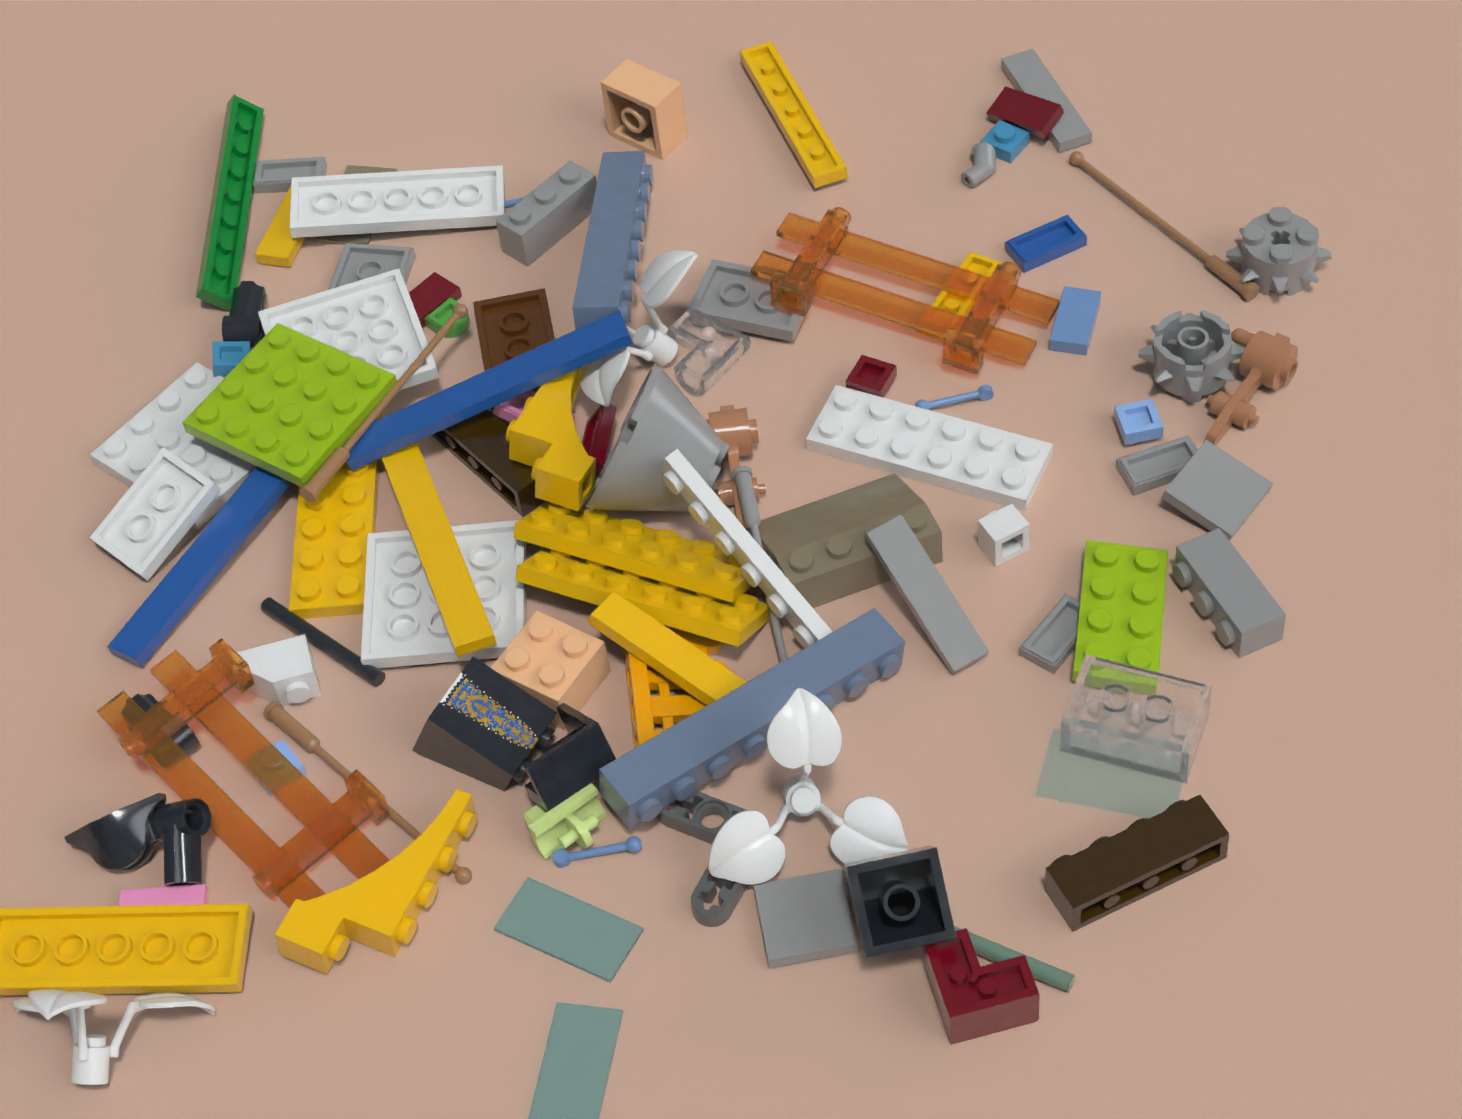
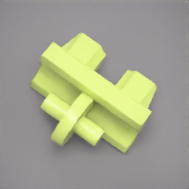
(566, 822)

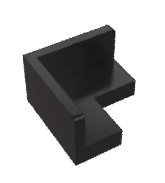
(569, 762)

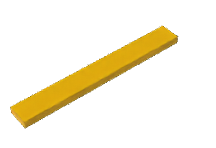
(438, 551)

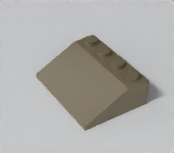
(825, 544)

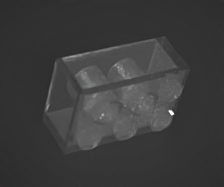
(1135, 718)

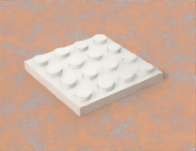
(364, 319)
(159, 426)
(400, 609)

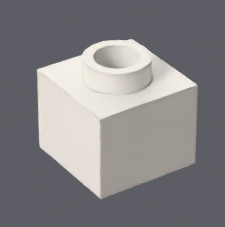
(1003, 534)

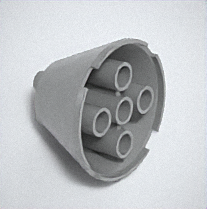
(653, 429)

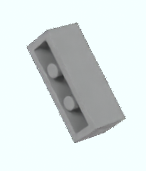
(547, 213)
(1228, 593)

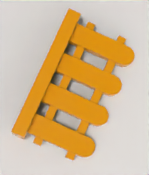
(664, 708)

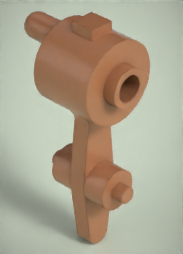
(1265, 362)
(740, 433)

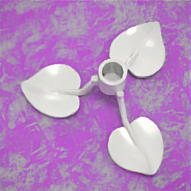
(651, 342)
(803, 735)
(90, 1051)

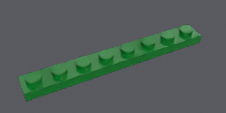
(230, 203)

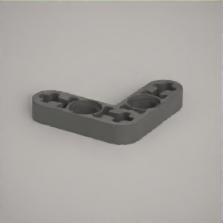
(705, 891)

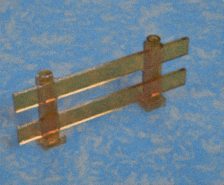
(963, 337)
(326, 824)

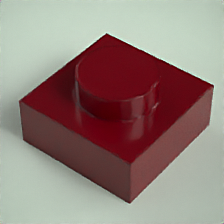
(871, 376)

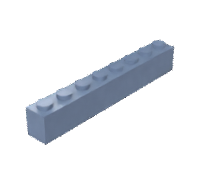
(613, 238)
(737, 724)

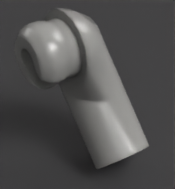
(984, 165)

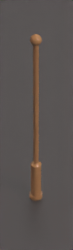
(1248, 289)
(341, 454)
(275, 712)

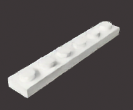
(736, 540)

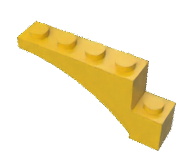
(548, 442)
(382, 905)

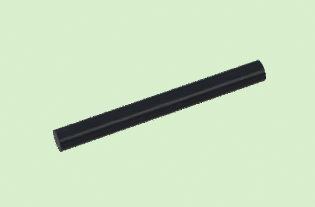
(322, 641)

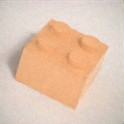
(644, 108)
(554, 663)

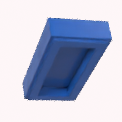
(1045, 243)

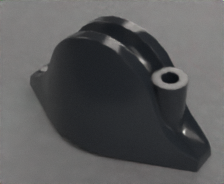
(122, 837)

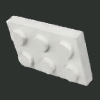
(155, 513)

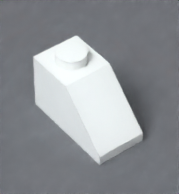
(283, 671)

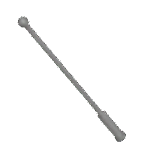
(743, 476)

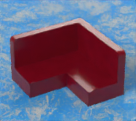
(977, 997)

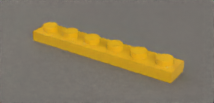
(793, 114)

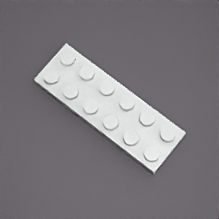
(396, 201)
(930, 447)

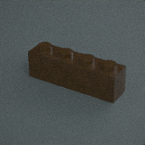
(483, 449)
(1136, 862)

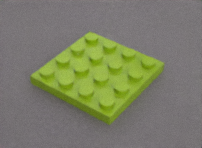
(289, 404)

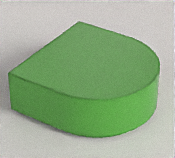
(440, 316)

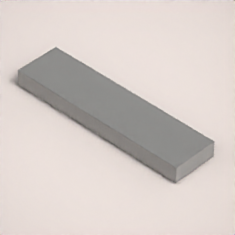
(1032, 77)
(926, 594)

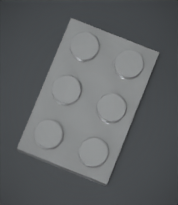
(743, 302)

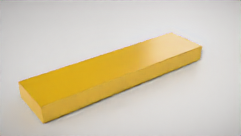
(663, 649)

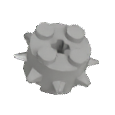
(1279, 252)
(1191, 354)

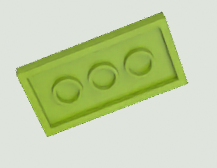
(1121, 605)

